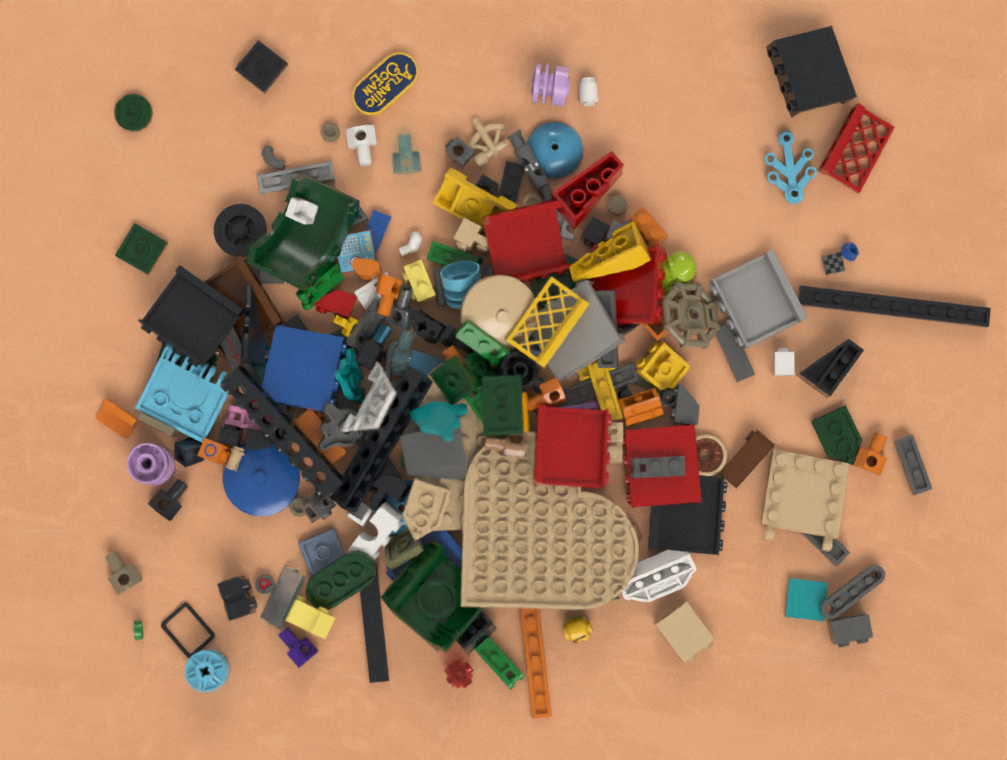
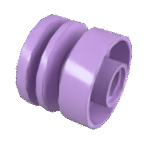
(550, 84)
(139, 464)

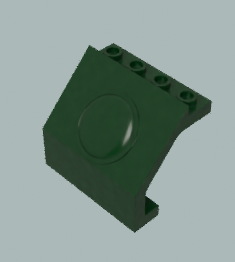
(429, 598)

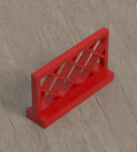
(844, 137)

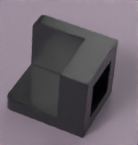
(186, 452)

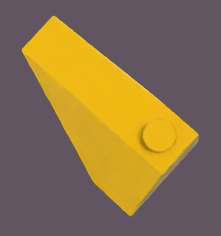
(620, 253)

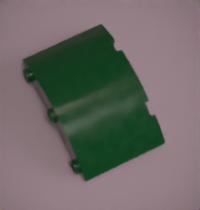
(305, 251)

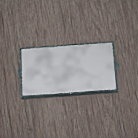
(283, 597)

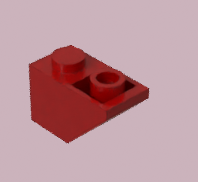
(338, 303)

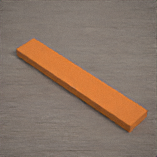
(535, 662)

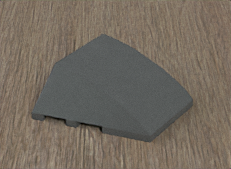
(433, 456)

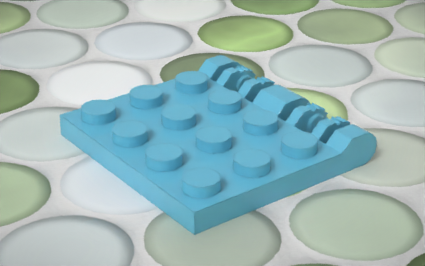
(183, 396)

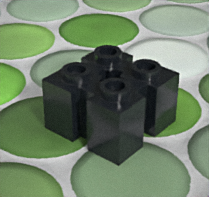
(237, 597)

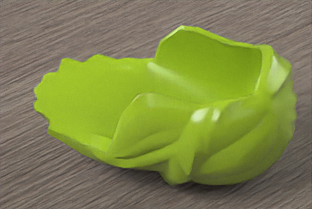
(678, 268)

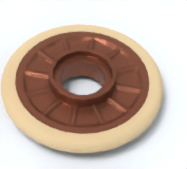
(718, 454)

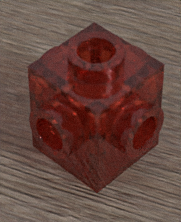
(459, 666)

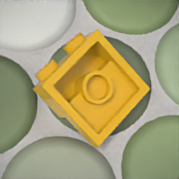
(662, 366)

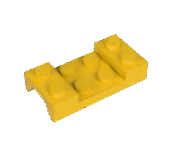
(468, 200)

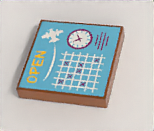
(356, 245)

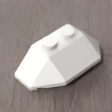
(660, 576)

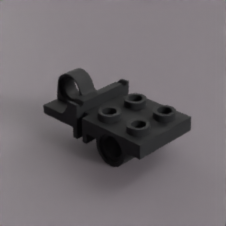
(435, 331)

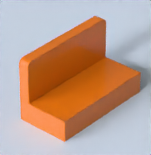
(117, 419)

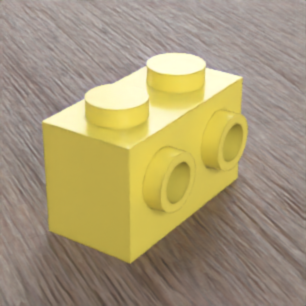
(420, 283)

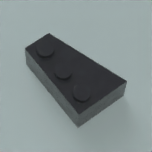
(831, 368)

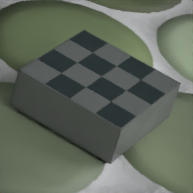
(833, 263)

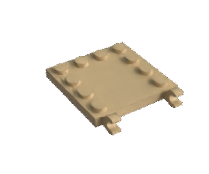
(804, 496)

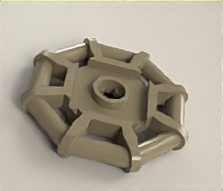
(682, 319)

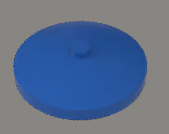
(262, 482)

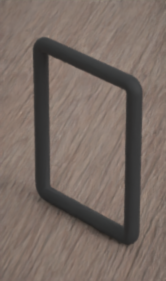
(198, 618)

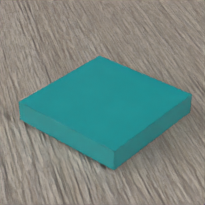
(805, 599)

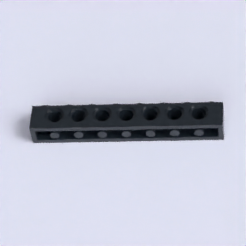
(294, 434)
(382, 440)

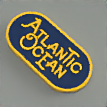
(385, 84)

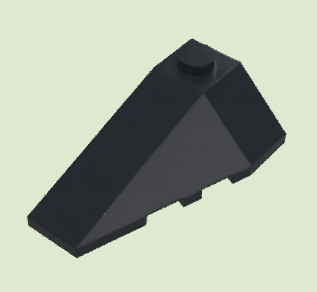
(253, 340)

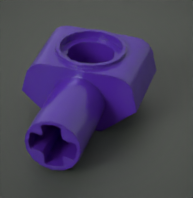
(299, 650)

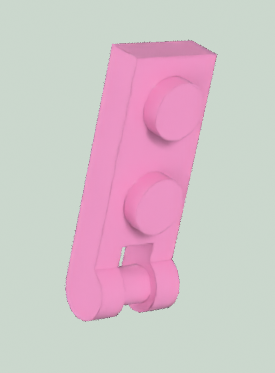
(245, 421)

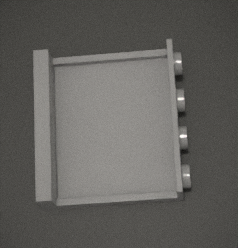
(757, 300)
(589, 338)

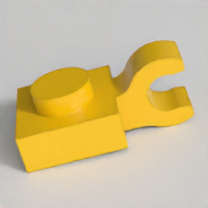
(348, 325)

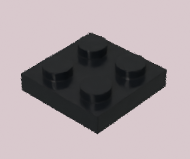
(261, 67)

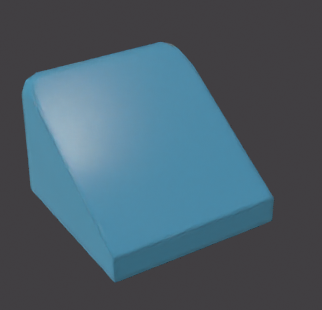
(381, 333)

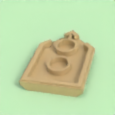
(425, 507)

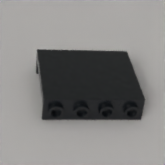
(811, 70)
(191, 317)
(691, 525)

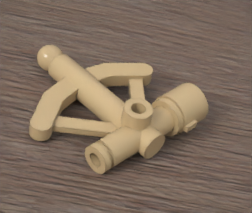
(493, 148)

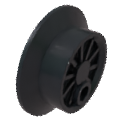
(238, 229)

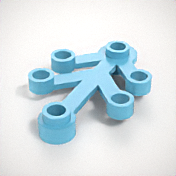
(790, 170)

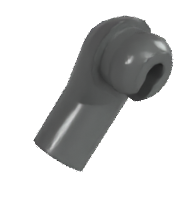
(270, 160)

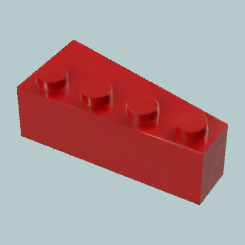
(587, 188)

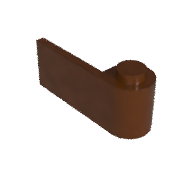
(747, 458)

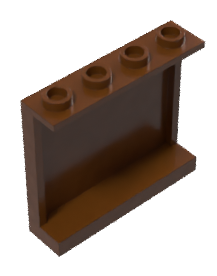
(232, 284)

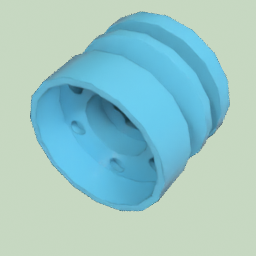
(458, 279)
(217, 664)

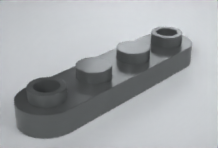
(852, 591)

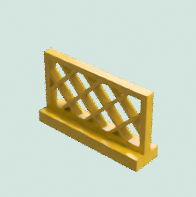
(563, 329)

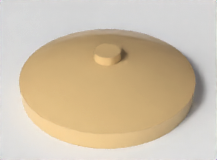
(498, 306)

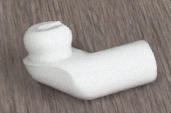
(414, 244)

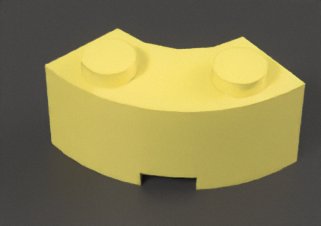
(310, 618)

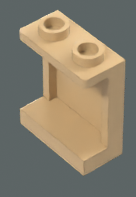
(685, 632)

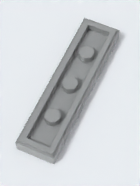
(282, 179)

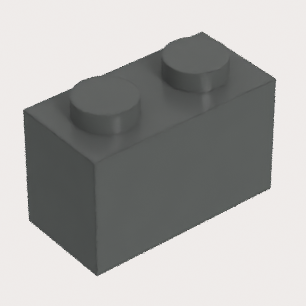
(850, 629)

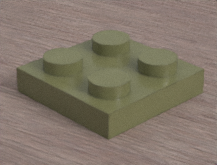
(402, 548)

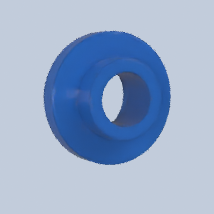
(849, 251)

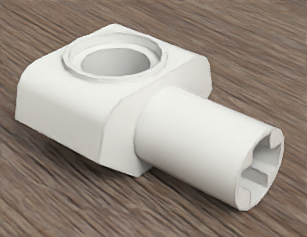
(363, 146)

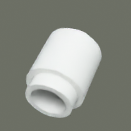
(588, 91)

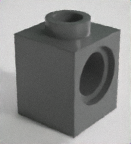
(463, 159)

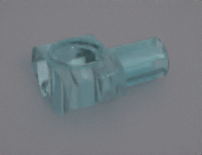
(406, 152)
(402, 354)

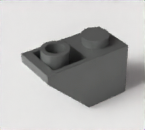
(686, 408)

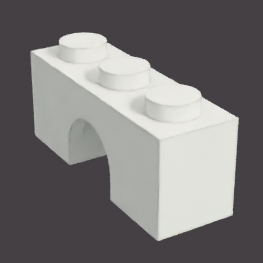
(386, 520)

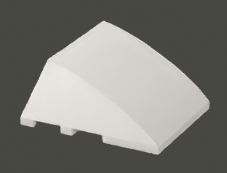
(375, 404)

